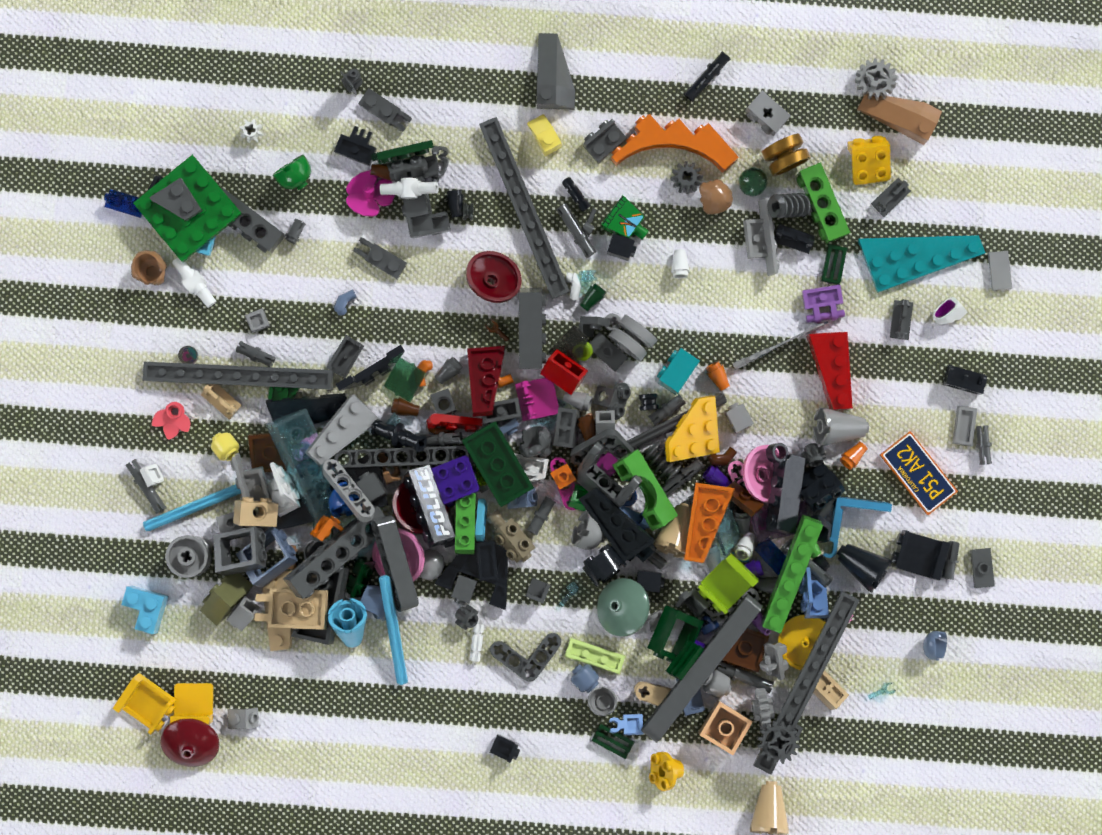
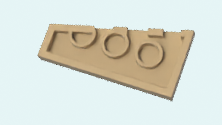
(278, 637)

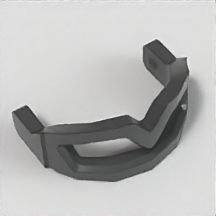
(435, 151)

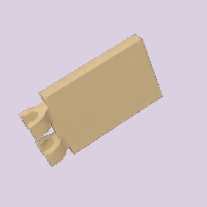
(290, 611)

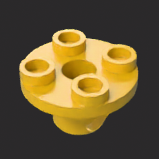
(665, 771)

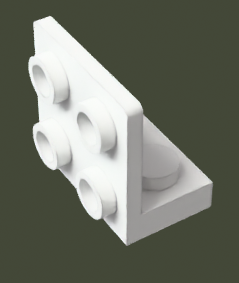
(282, 490)

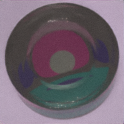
(188, 355)

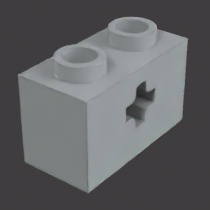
(764, 104)

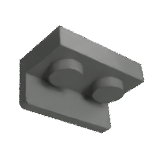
(604, 140)

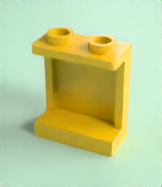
(146, 703)

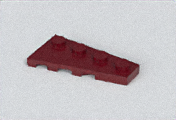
(484, 375)

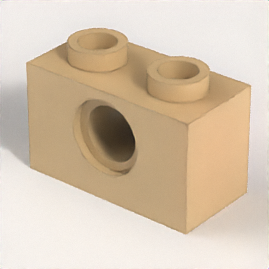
(244, 512)

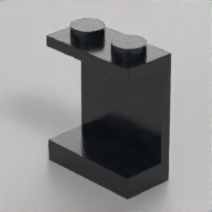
(920, 555)

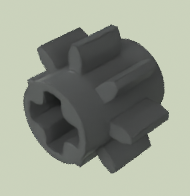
(813, 454)
(466, 617)

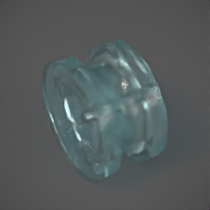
(588, 276)

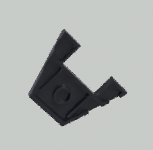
(367, 375)
(468, 564)

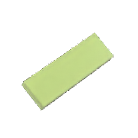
(594, 655)

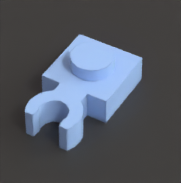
(630, 724)

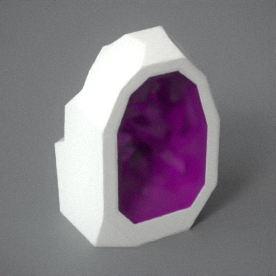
(949, 311)

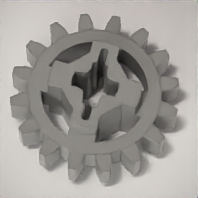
(884, 81)
(762, 708)

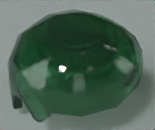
(753, 181)

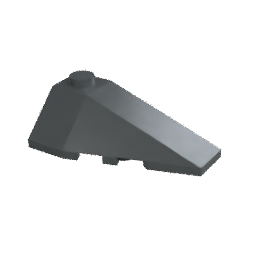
(554, 80)

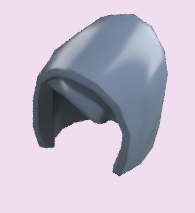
(373, 601)

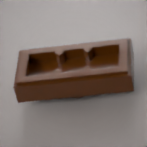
(745, 500)

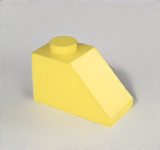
(544, 135)

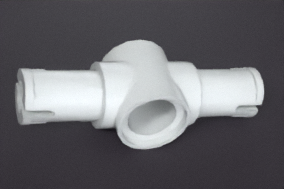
(409, 188)
(194, 282)

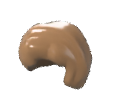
(715, 196)
(148, 267)

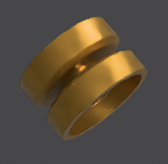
(786, 154)

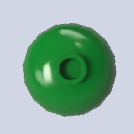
(294, 174)

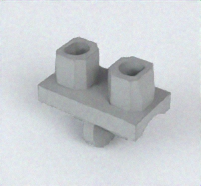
(774, 662)

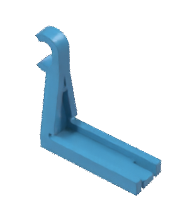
(837, 516)

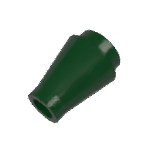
(592, 297)

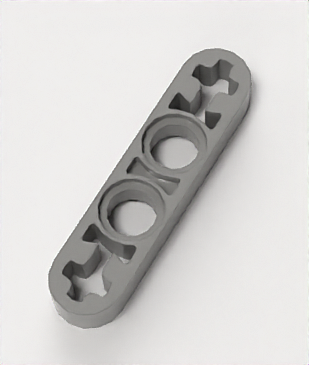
(351, 488)

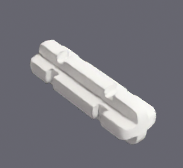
(476, 645)

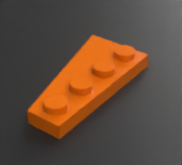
(706, 516)

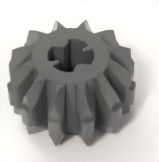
(694, 179)

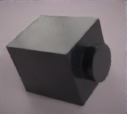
(621, 247)
(650, 580)

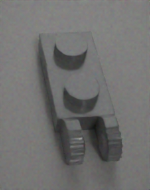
(383, 109)
(382, 259)

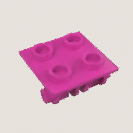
(537, 399)

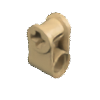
(655, 693)

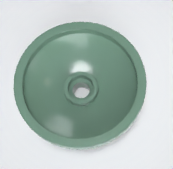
(631, 609)

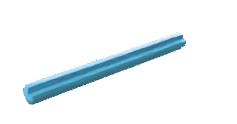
(191, 507)
(393, 629)

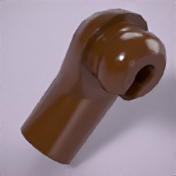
(722, 460)

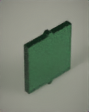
(405, 379)

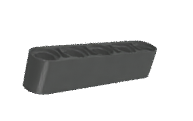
(395, 562)

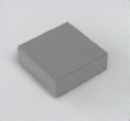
(257, 320)

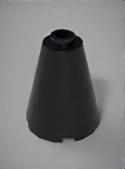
(864, 565)

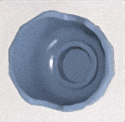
(935, 645)

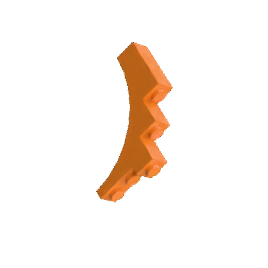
(651, 135)

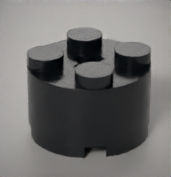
(603, 566)

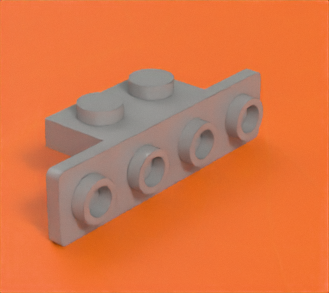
(760, 238)
(250, 481)

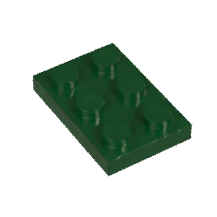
(402, 152)

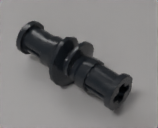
(398, 435)

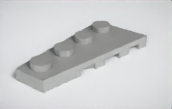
(344, 427)

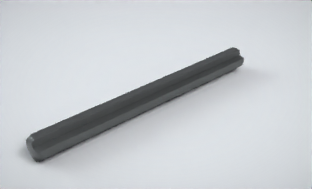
(665, 427)

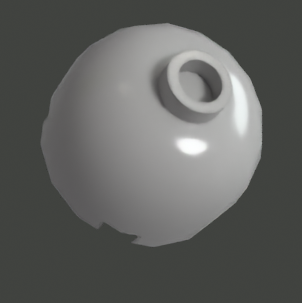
(588, 533)

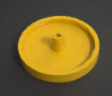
(799, 637)

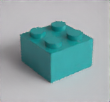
(678, 371)

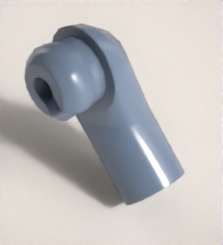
(342, 300)

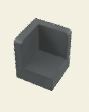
(538, 590)

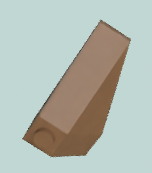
(906, 116)

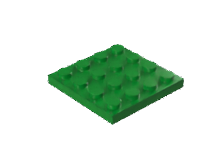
(191, 235)

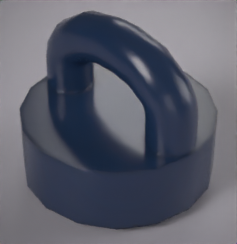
(711, 626)

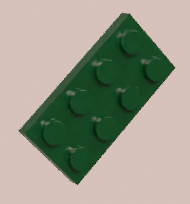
(497, 464)

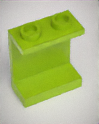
(727, 583)

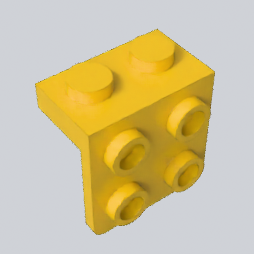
(870, 160)
(193, 702)

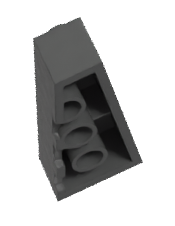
(336, 589)

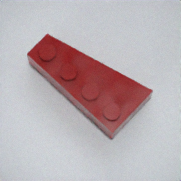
(833, 367)

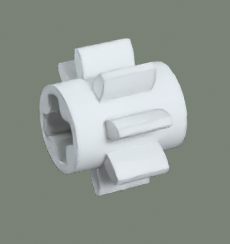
(254, 135)

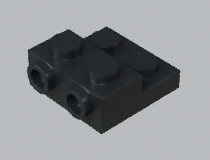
(820, 487)

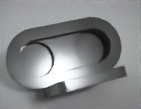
(616, 398)

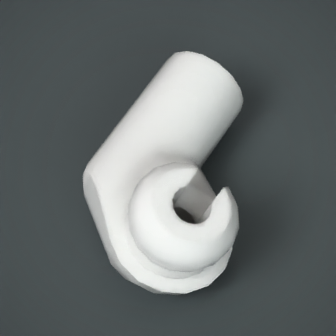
(575, 287)

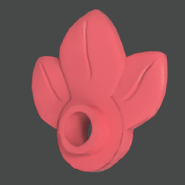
(172, 423)

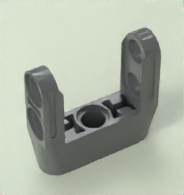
(591, 476)

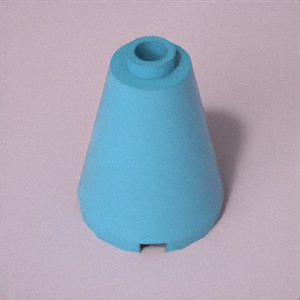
(348, 621)

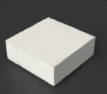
(151, 475)

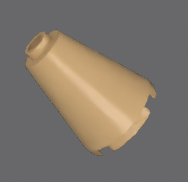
(674, 535)
(770, 811)

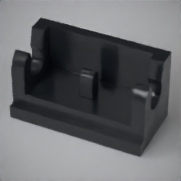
(965, 380)

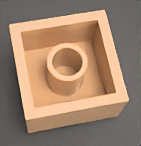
(725, 727)

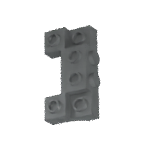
(419, 212)

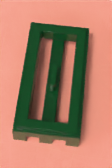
(830, 280)
(684, 660)
(627, 748)

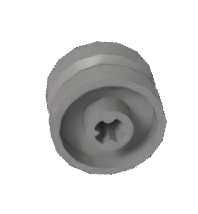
(634, 336)
(177, 556)

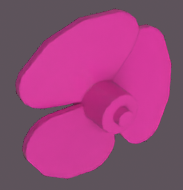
(363, 194)

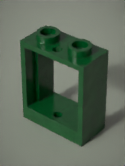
(664, 627)

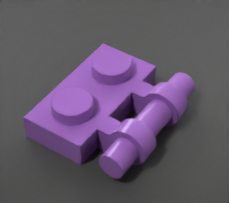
(823, 297)

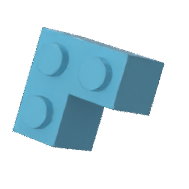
(150, 606)

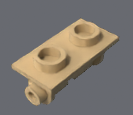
(221, 400)

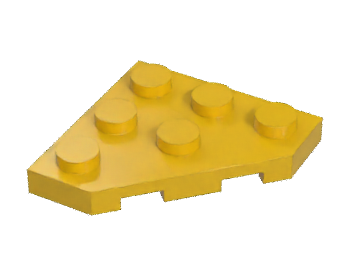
(695, 432)

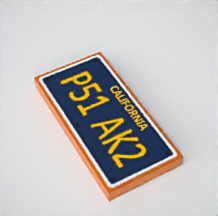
(918, 473)

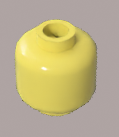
(224, 446)

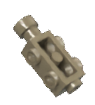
(511, 537)

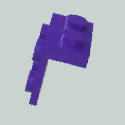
(455, 480)

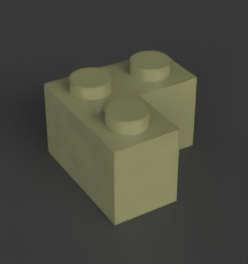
(225, 597)

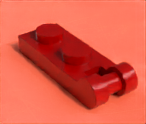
(454, 422)

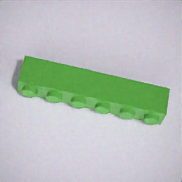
(791, 574)

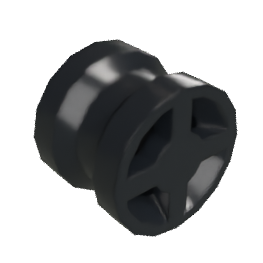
(648, 402)

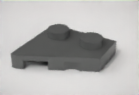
(177, 200)

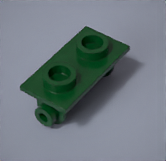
(357, 585)

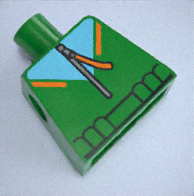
(625, 220)

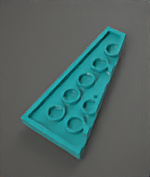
(908, 258)

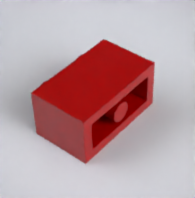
(564, 372)

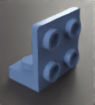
(814, 597)

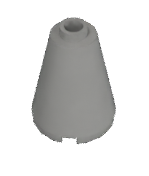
(838, 427)

